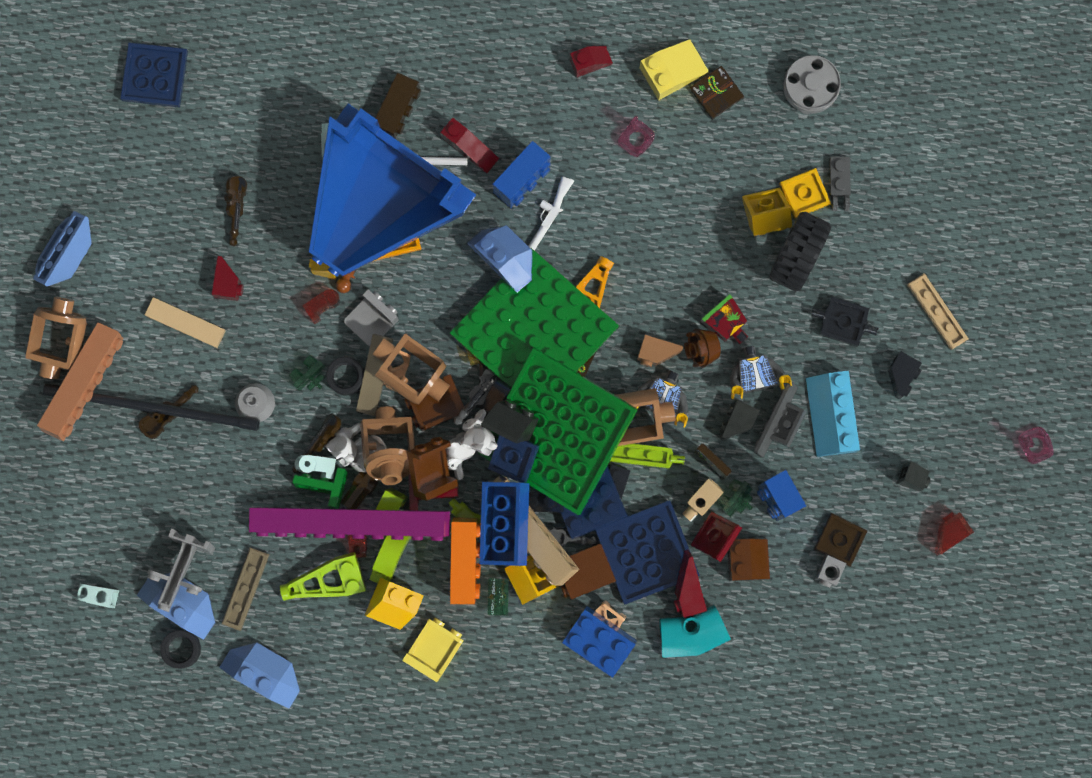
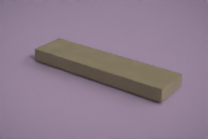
(371, 385)
(245, 589)

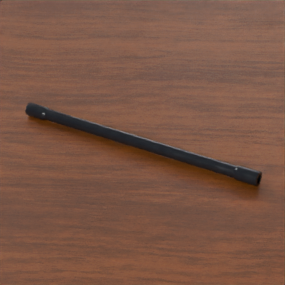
(241, 422)

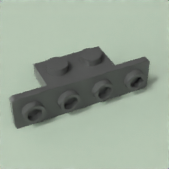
(782, 423)

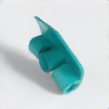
(707, 634)

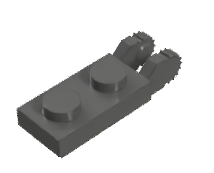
(840, 181)

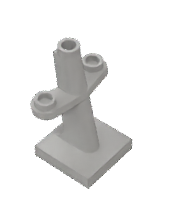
(175, 580)

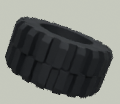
(800, 251)

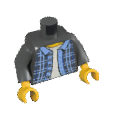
(756, 374)
(667, 392)

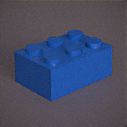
(522, 175)
(780, 496)
(599, 641)

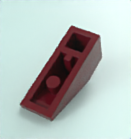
(468, 145)
(688, 589)

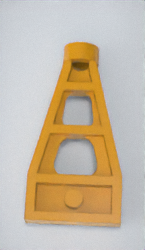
(598, 275)

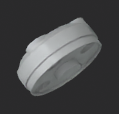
(811, 84)

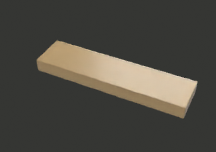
(937, 311)
(185, 322)

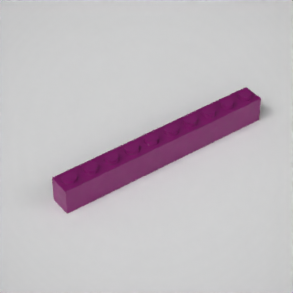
(349, 522)

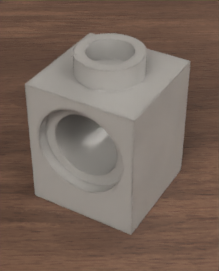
(838, 567)

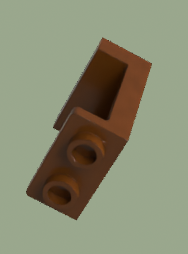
(431, 412)
(430, 469)
(593, 573)

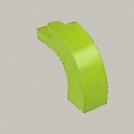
(388, 558)

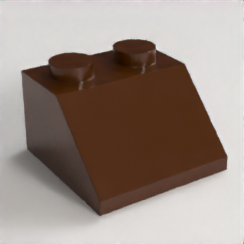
(748, 560)

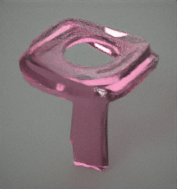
(636, 126)
(1026, 441)

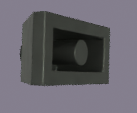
(914, 476)

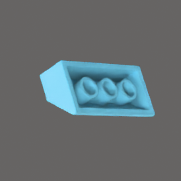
(832, 414)

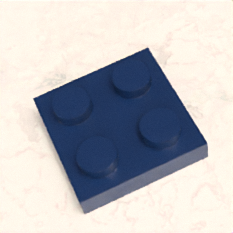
(513, 459)

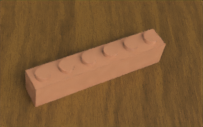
(80, 382)

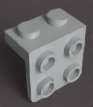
(371, 317)

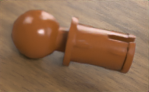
(343, 285)

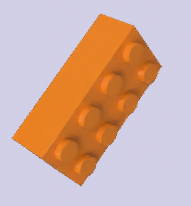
(464, 560)

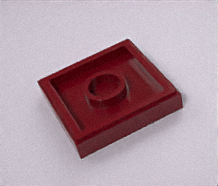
(716, 536)

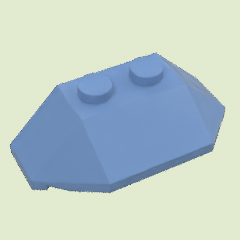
(64, 250)
(505, 255)
(187, 611)
(263, 672)

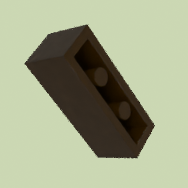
(398, 104)

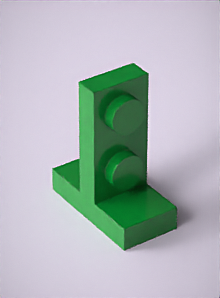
(324, 486)

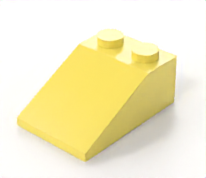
(673, 68)

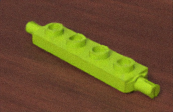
(646, 456)

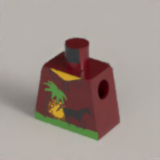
(726, 320)

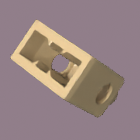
(709, 492)

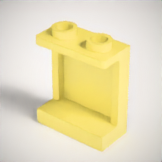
(433, 649)

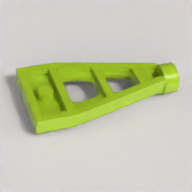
(349, 573)

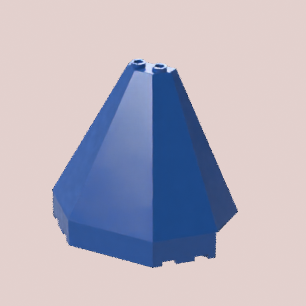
(376, 195)

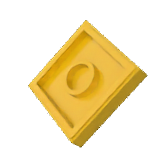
(805, 192)

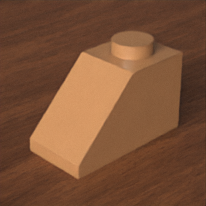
(656, 351)

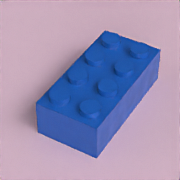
(504, 523)

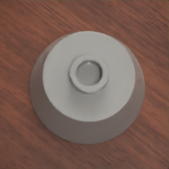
(255, 402)

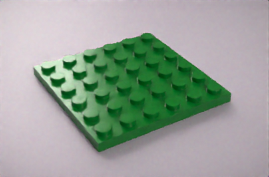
(542, 316)
(575, 428)

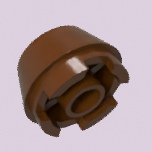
(702, 347)

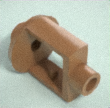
(60, 312)
(434, 387)
(662, 413)
(392, 463)

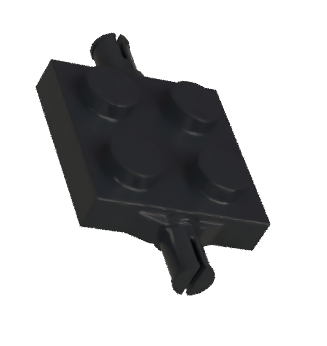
(844, 321)

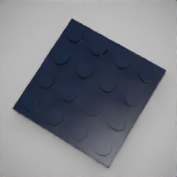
(644, 551)

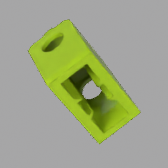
(392, 500)

